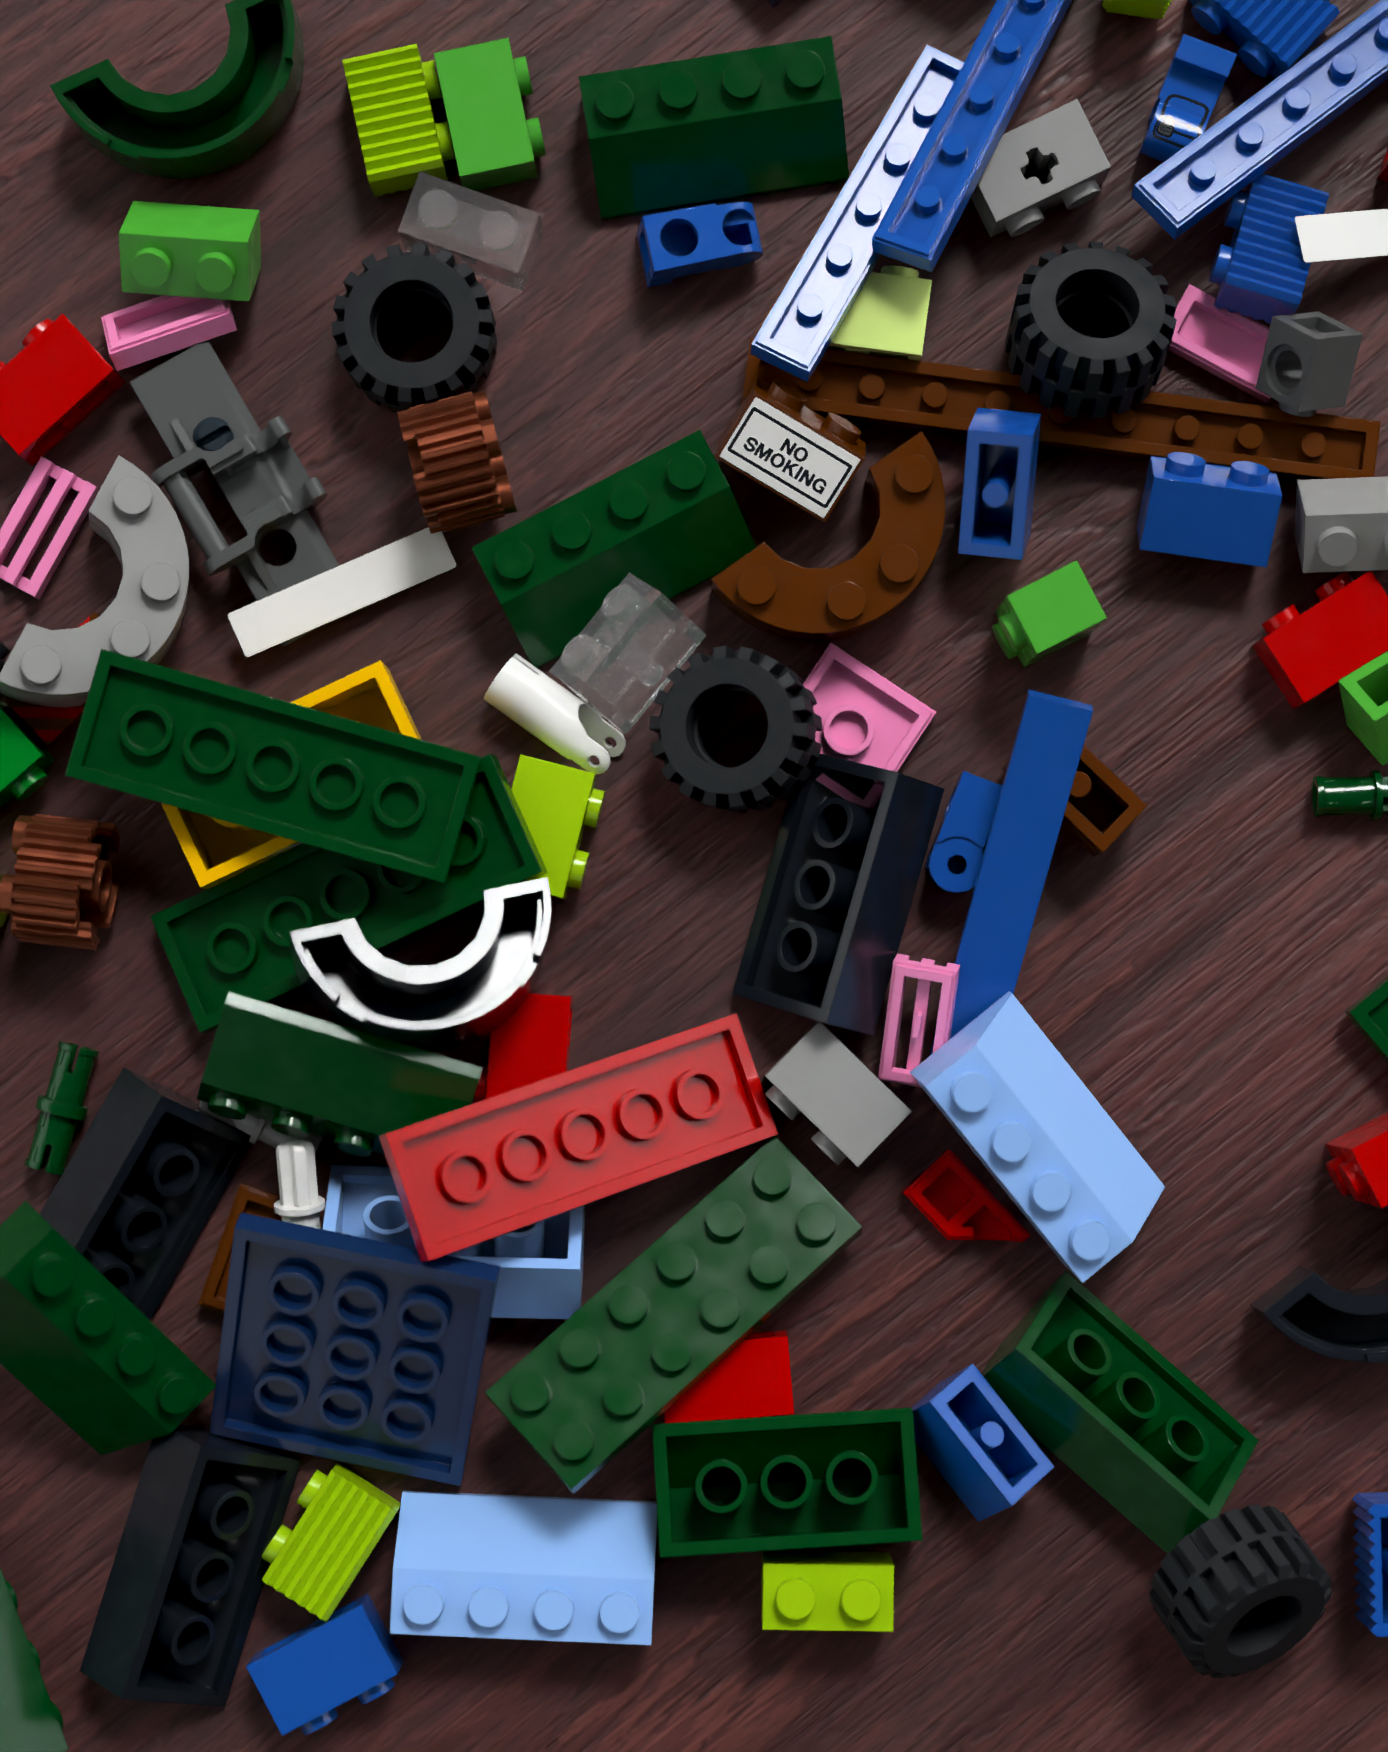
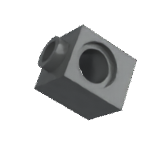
(1308, 362)

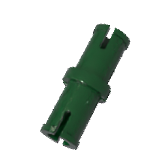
(61, 1108)

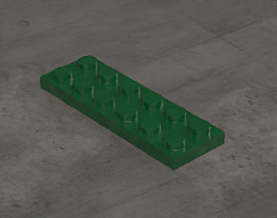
(273, 766)
(240, 929)
(673, 1314)

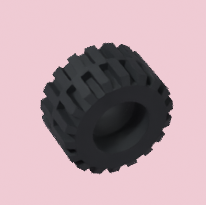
(403, 279)
(1098, 290)
(687, 713)
(1240, 1591)

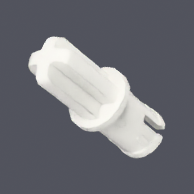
(298, 1184)

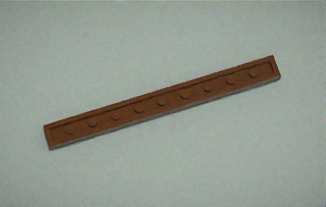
(1217, 430)

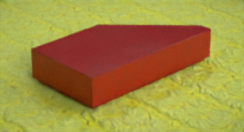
(961, 1204)

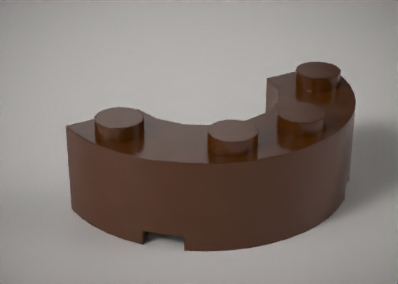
(859, 591)

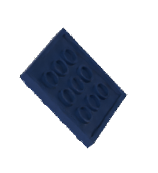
(352, 1349)

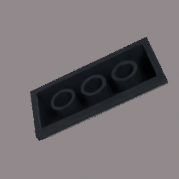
(838, 895)
(144, 1185)
(189, 1568)

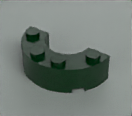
(204, 126)

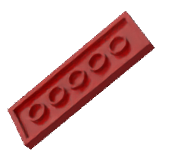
(577, 1137)

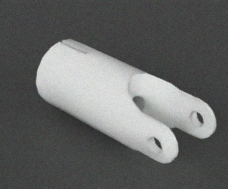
(554, 715)

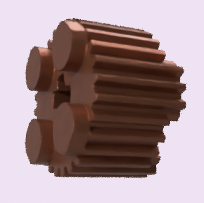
(456, 462)
(61, 880)

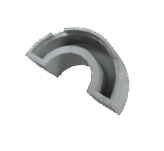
(141, 621)

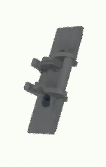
(256, 470)

